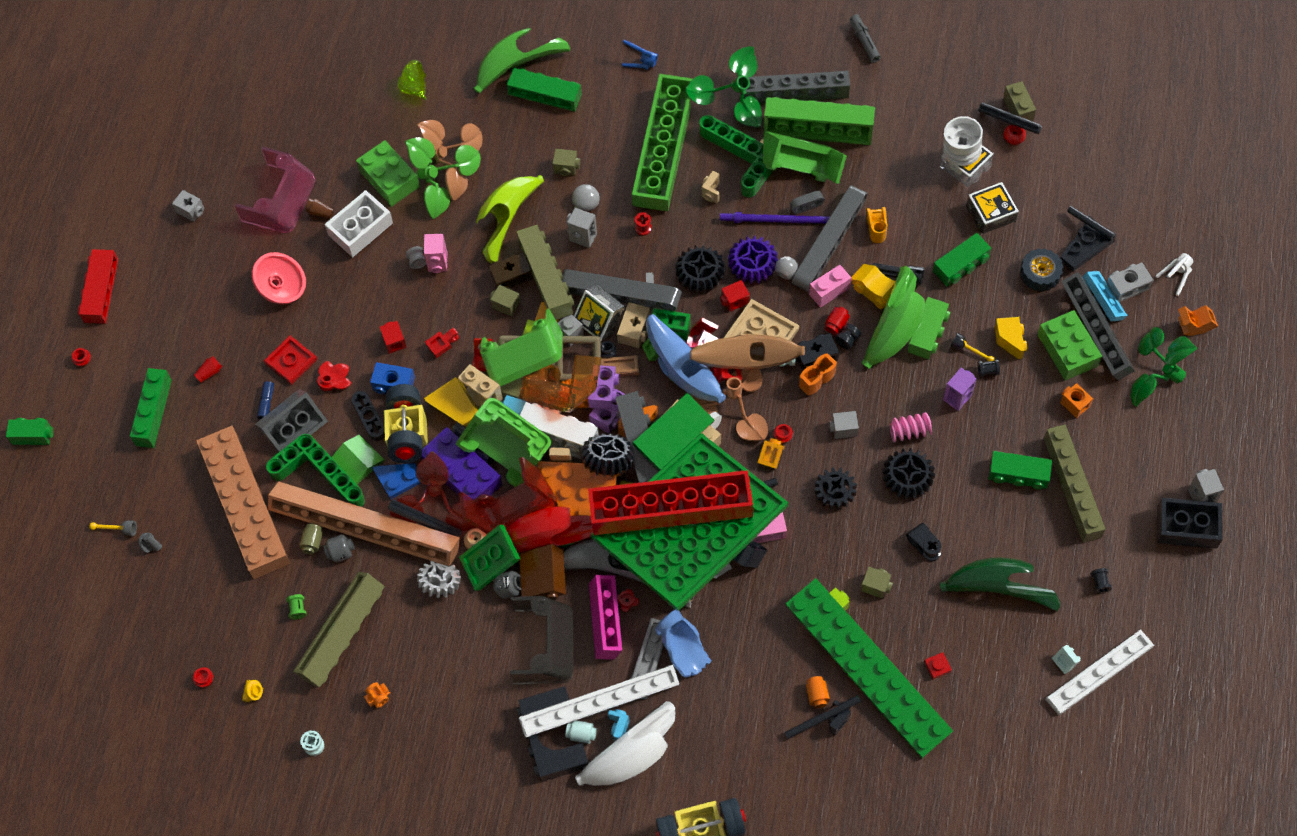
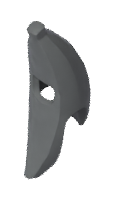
(590, 554)

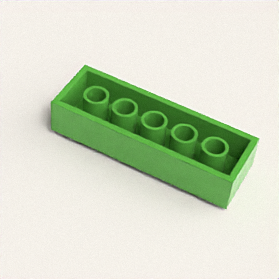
(819, 120)

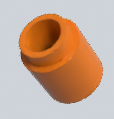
(817, 692)

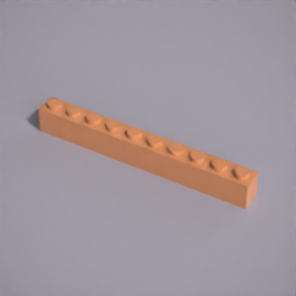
(363, 523)

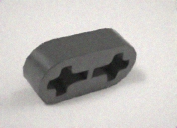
(807, 202)

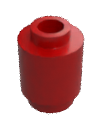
(836, 320)

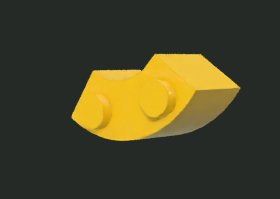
(873, 284)

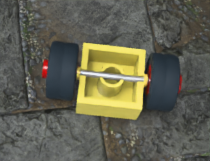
(405, 424)
(704, 820)

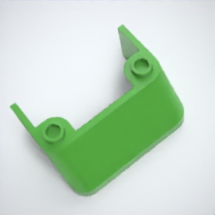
(802, 156)
(524, 353)

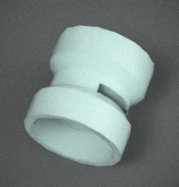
(315, 746)

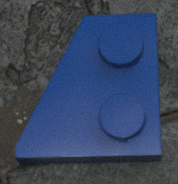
(397, 478)

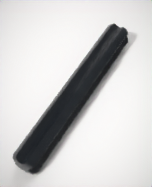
(1010, 118)
(422, 518)

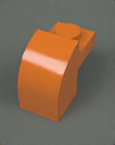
(1196, 321)

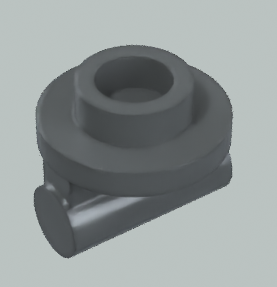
(148, 543)

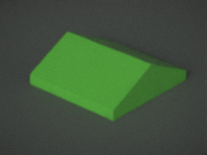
(357, 458)

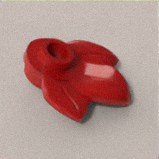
(333, 376)

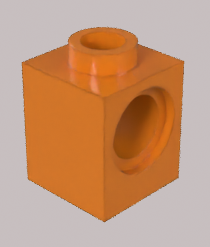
(1076, 407)

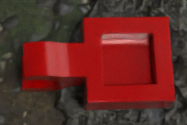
(440, 343)

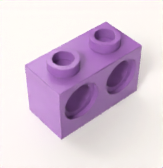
(605, 387)
(959, 389)
(597, 415)

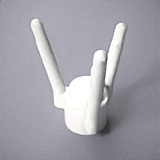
(1180, 265)

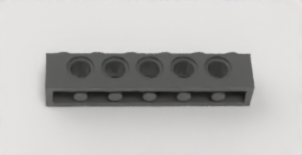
(800, 86)
(1098, 326)

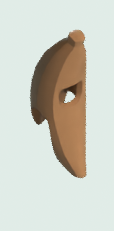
(746, 352)

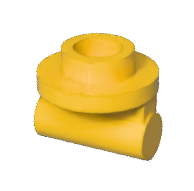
(252, 691)

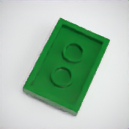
(489, 557)

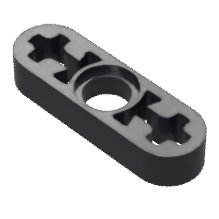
(369, 408)

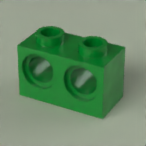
(676, 321)

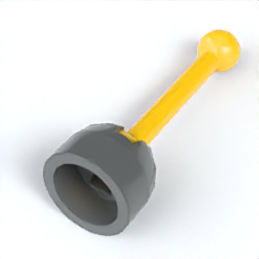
(127, 527)

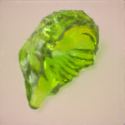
(413, 79)

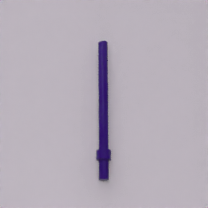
(738, 217)

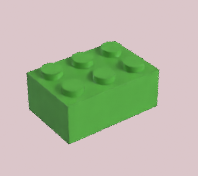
(388, 173)
(1069, 345)

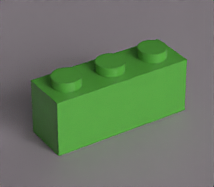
(930, 328)

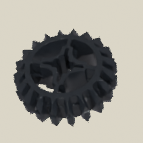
(690, 263)
(607, 455)
(923, 473)

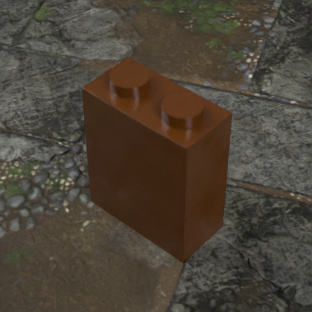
(543, 572)

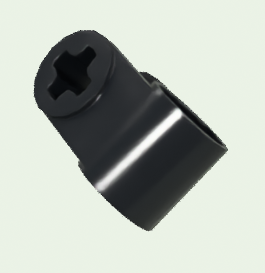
(922, 540)

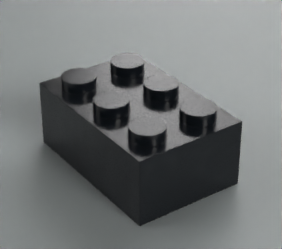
(1189, 523)

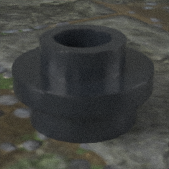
(608, 350)

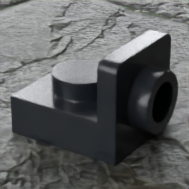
(839, 720)

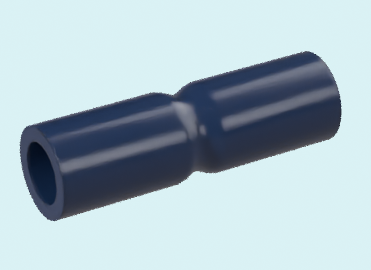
(266, 397)

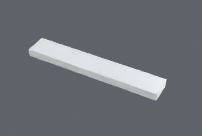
(1099, 672)

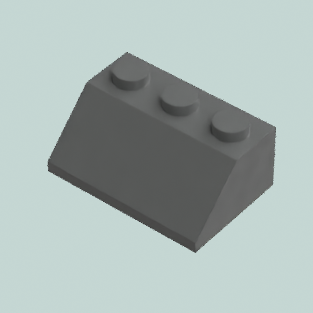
(290, 420)

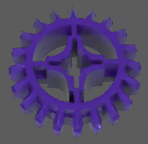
(745, 267)

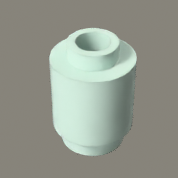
(580, 732)

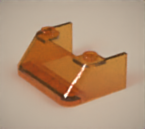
(546, 390)

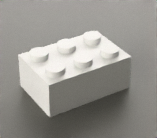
(359, 223)

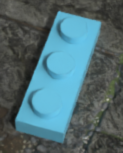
(1104, 296)

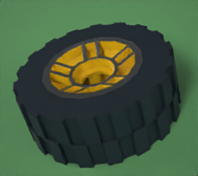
(1044, 260)

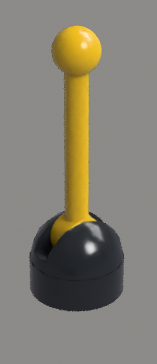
(960, 342)

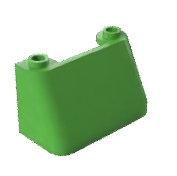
(504, 438)

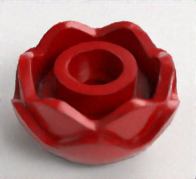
(1013, 138)

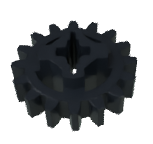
(839, 495)

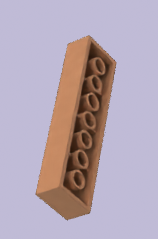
(243, 502)

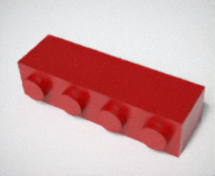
(98, 286)

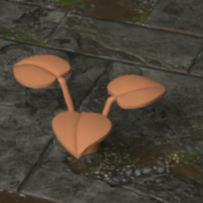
(435, 132)
(751, 428)

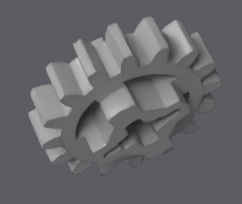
(438, 579)

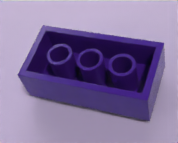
(466, 469)

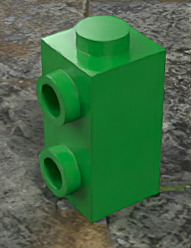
(29, 431)

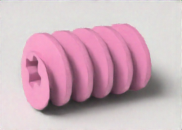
(910, 426)

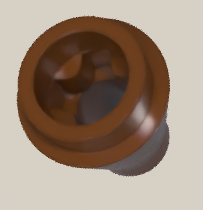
(319, 209)

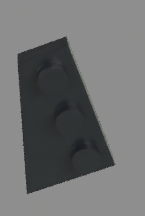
(1084, 247)

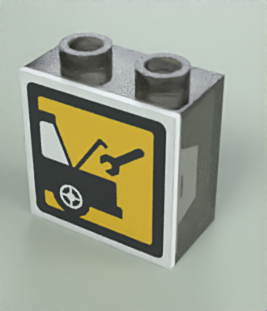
(992, 208)
(598, 312)

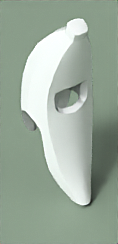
(632, 751)

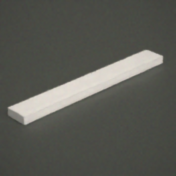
(598, 701)

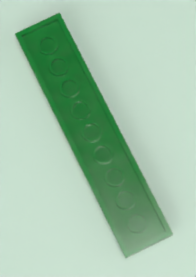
(869, 668)

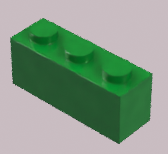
(962, 260)
(1020, 470)

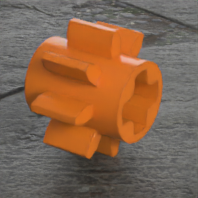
(377, 695)

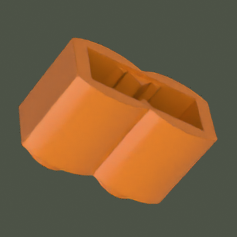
(817, 374)

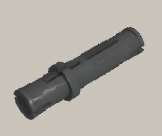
(862, 33)

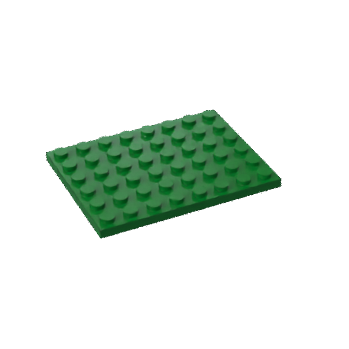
(686, 557)

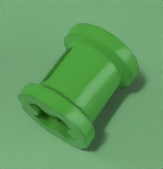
(296, 607)

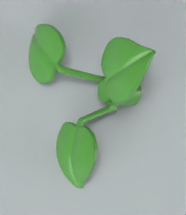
(420, 155)

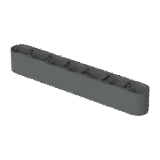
(829, 238)
(624, 290)

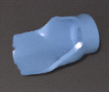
(682, 644)

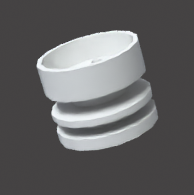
(962, 141)

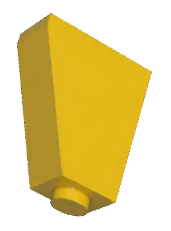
(454, 401)

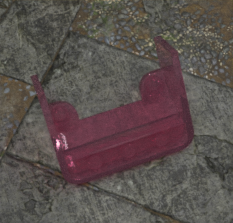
(289, 199)

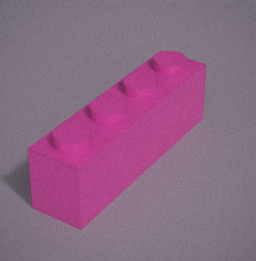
(605, 617)

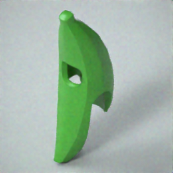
(507, 55)
(898, 320)

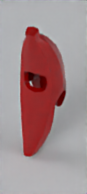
(549, 527)

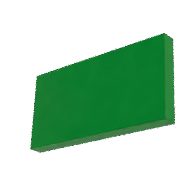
(673, 432)

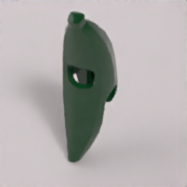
(992, 576)

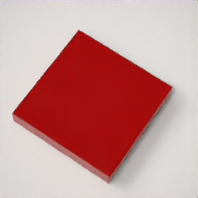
(290, 360)

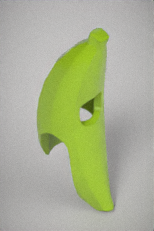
(503, 205)

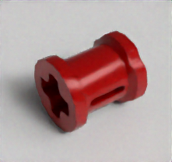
(640, 224)

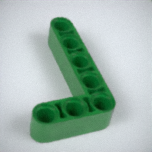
(742, 150)
(321, 466)

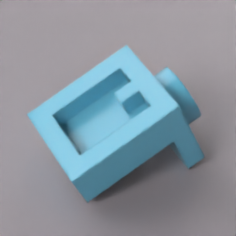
(623, 721)

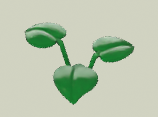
(745, 65)
(1177, 351)

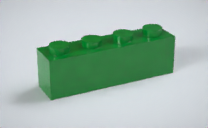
(544, 89)
(150, 408)

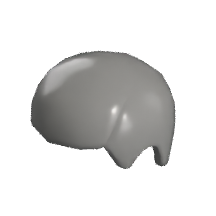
(585, 197)

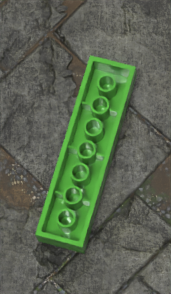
(662, 144)

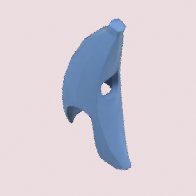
(676, 364)

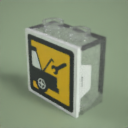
(971, 172)

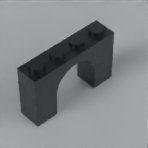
(551, 762)

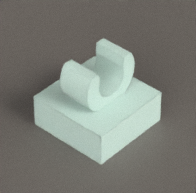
(1066, 659)

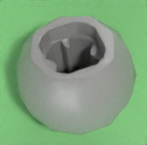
(786, 267)

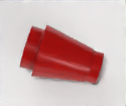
(208, 369)

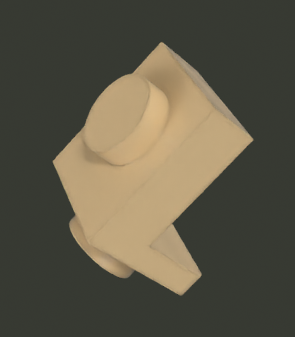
(709, 186)

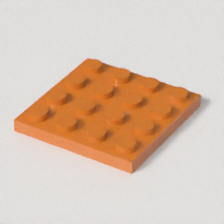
(571, 484)

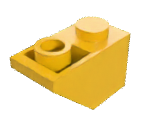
(1009, 336)

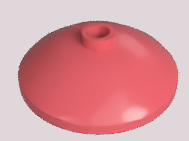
(282, 271)

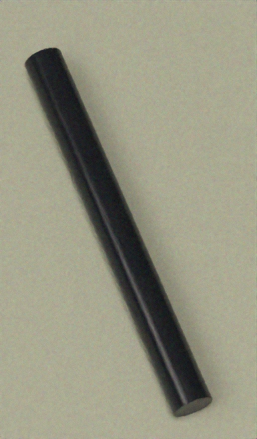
(822, 717)

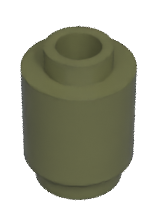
(311, 539)

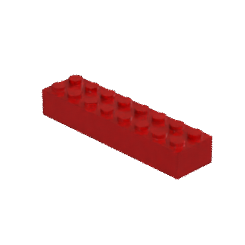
(670, 502)

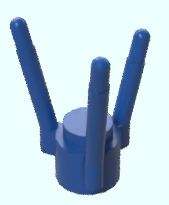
(648, 58)

